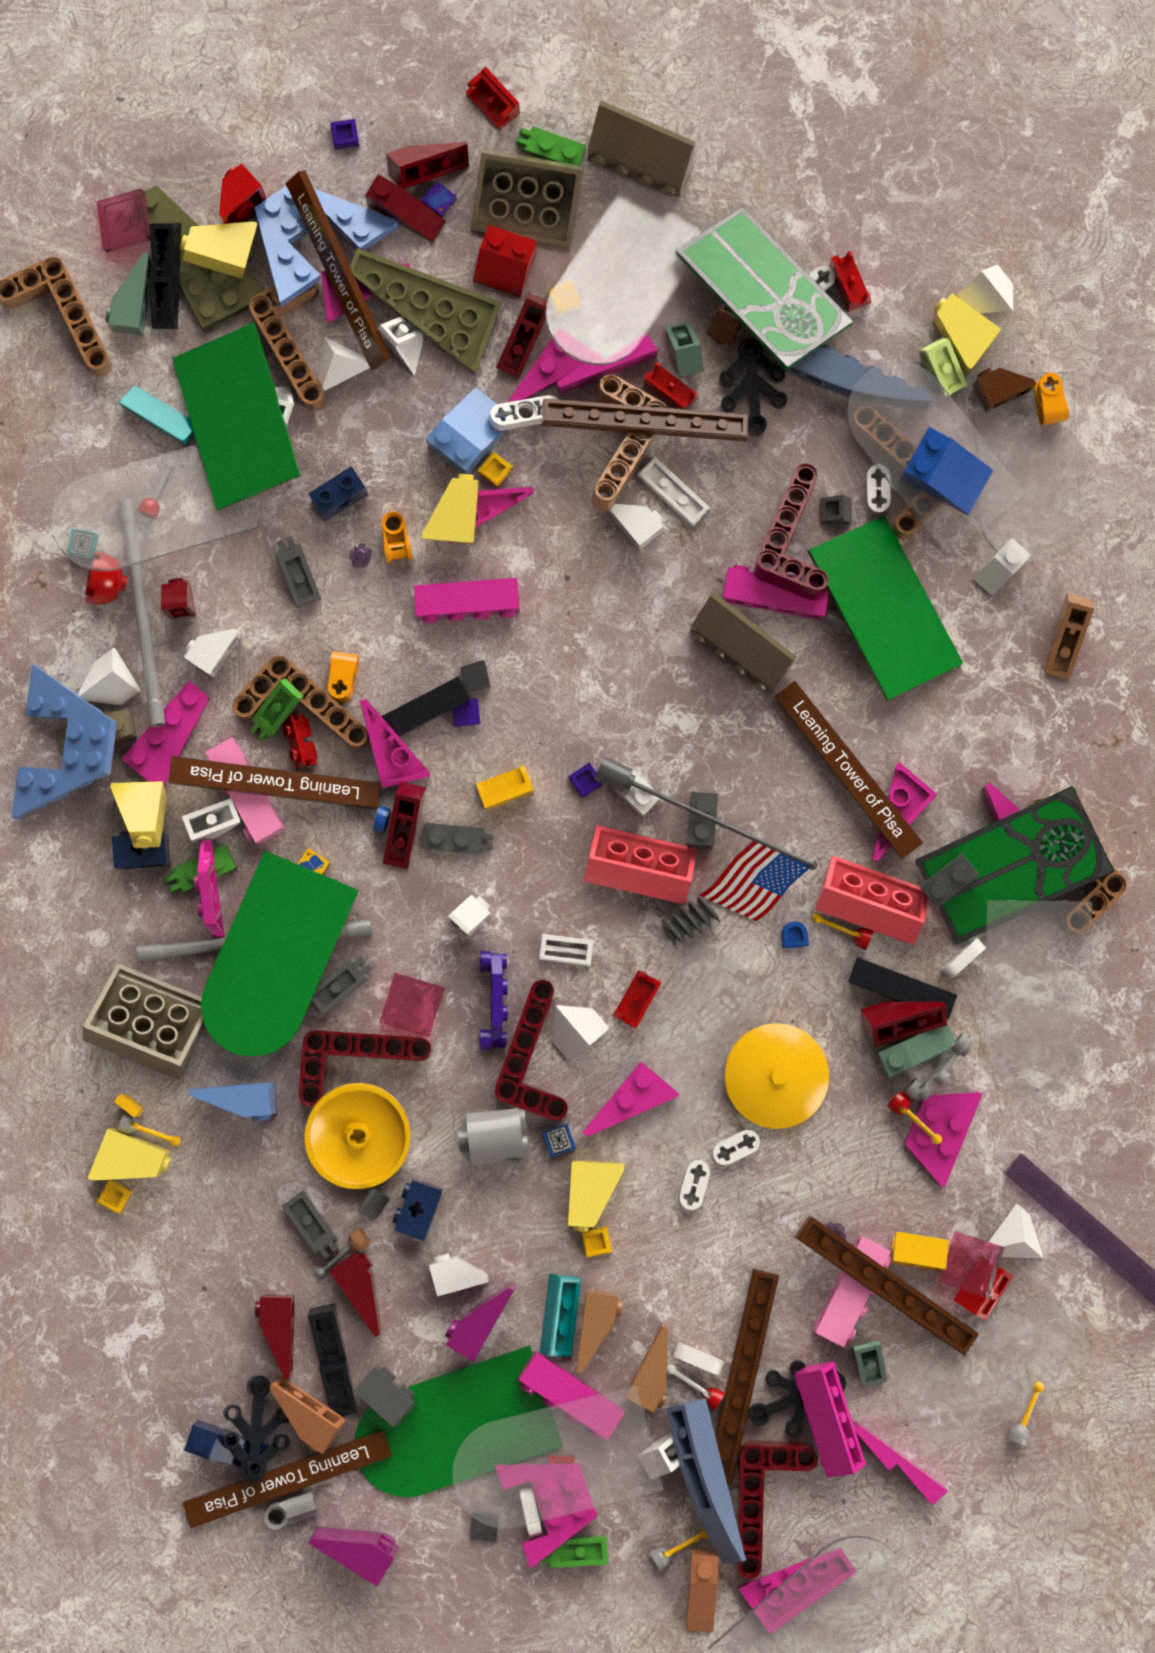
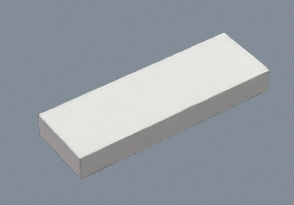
(673, 492)

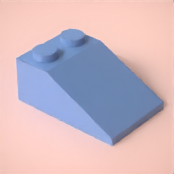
(465, 433)
(246, 1100)

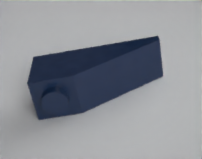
(206, 1442)

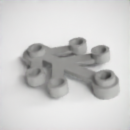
(922, 1090)

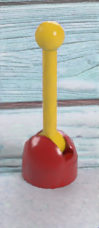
(861, 936)
(900, 1105)

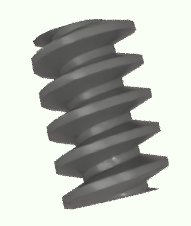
(689, 921)

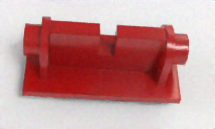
(299, 751)

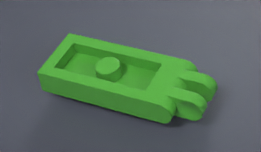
(551, 146)
(275, 709)
(185, 873)
(579, 1552)

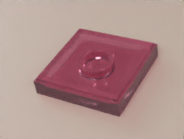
(123, 220)
(412, 1005)
(972, 1264)

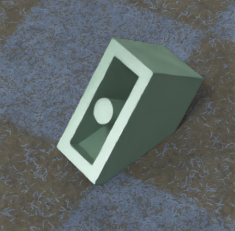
(684, 349)

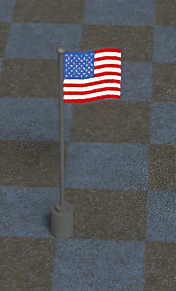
(753, 877)

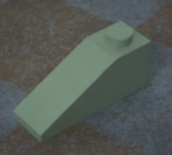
(131, 300)
(914, 1050)

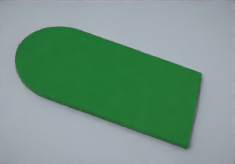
(274, 956)
(442, 1419)

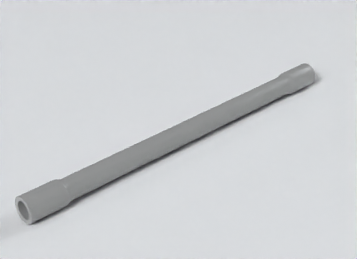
(154, 702)
(160, 951)

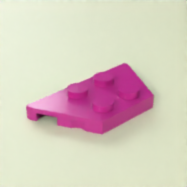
(207, 884)
(950, 1118)

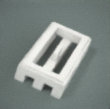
(588, 952)

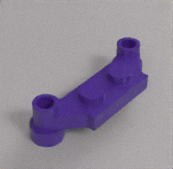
(494, 1036)

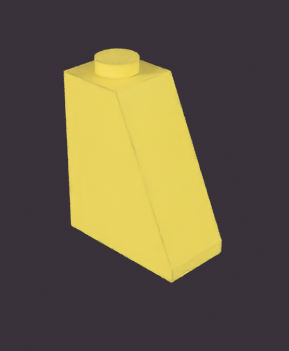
(220, 247)
(966, 329)
(456, 512)
(142, 811)
(128, 1157)
(590, 1191)

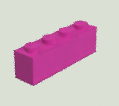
(747, 590)
(467, 600)
(552, 1381)
(830, 1419)

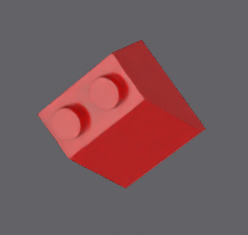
(239, 195)
(504, 261)

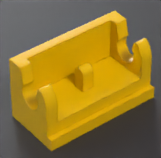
(505, 788)
(919, 1251)

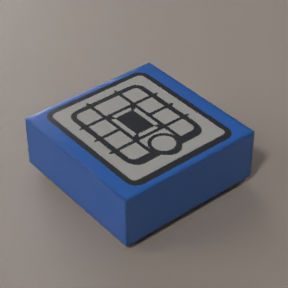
(559, 1140)

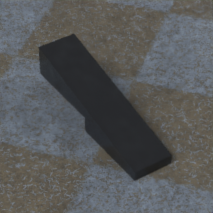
(164, 283)
(427, 707)
(898, 986)
(332, 1359)

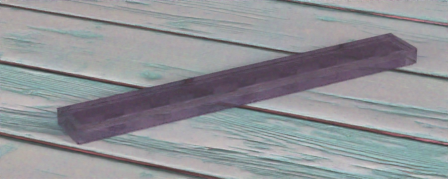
(1083, 1225)

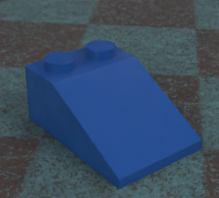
(947, 471)

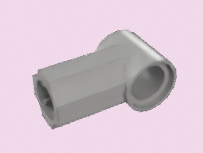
(294, 1510)

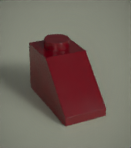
(177, 599)

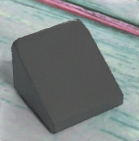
(836, 510)
(475, 676)
(373, 1203)

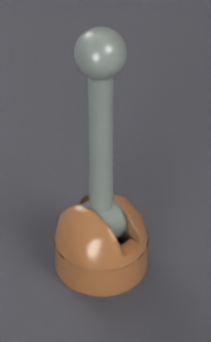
(357, 1241)

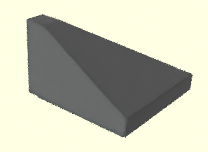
(482, 1531)

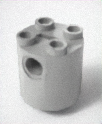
(493, 1137)

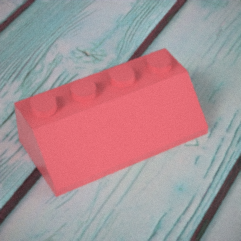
(641, 865)
(872, 900)

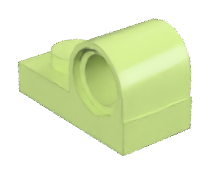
(943, 363)

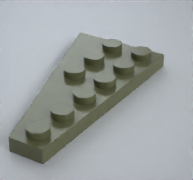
(209, 292)
(442, 311)

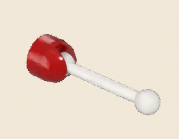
(713, 1395)

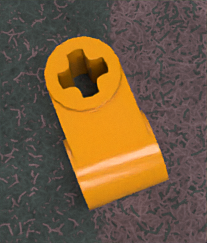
(1051, 403)
(396, 542)
(342, 671)

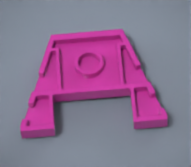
(559, 1531)

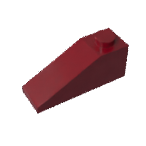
(426, 162)
(400, 205)
(523, 335)
(404, 824)
(899, 1020)
(358, 1284)
(277, 1325)

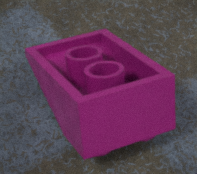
(476, 1324)
(360, 1551)

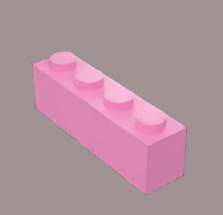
(255, 810)
(848, 1299)

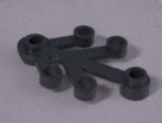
(753, 383)
(785, 1402)
(255, 1434)

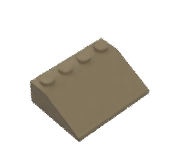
(641, 150)
(527, 196)
(742, 643)
(145, 1021)

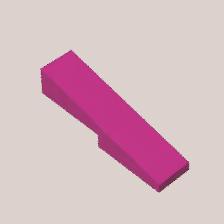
(589, 373)
(890, 1457)

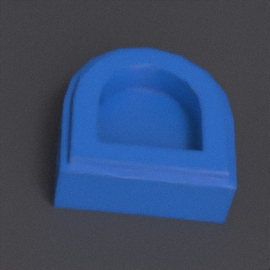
(381, 819)
(794, 935)

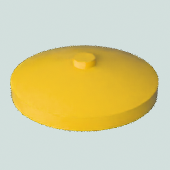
(776, 1075)
(357, 1136)

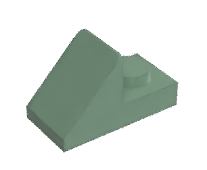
(869, 1363)

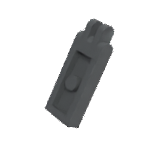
(297, 573)
(455, 838)
(341, 983)
(311, 1225)

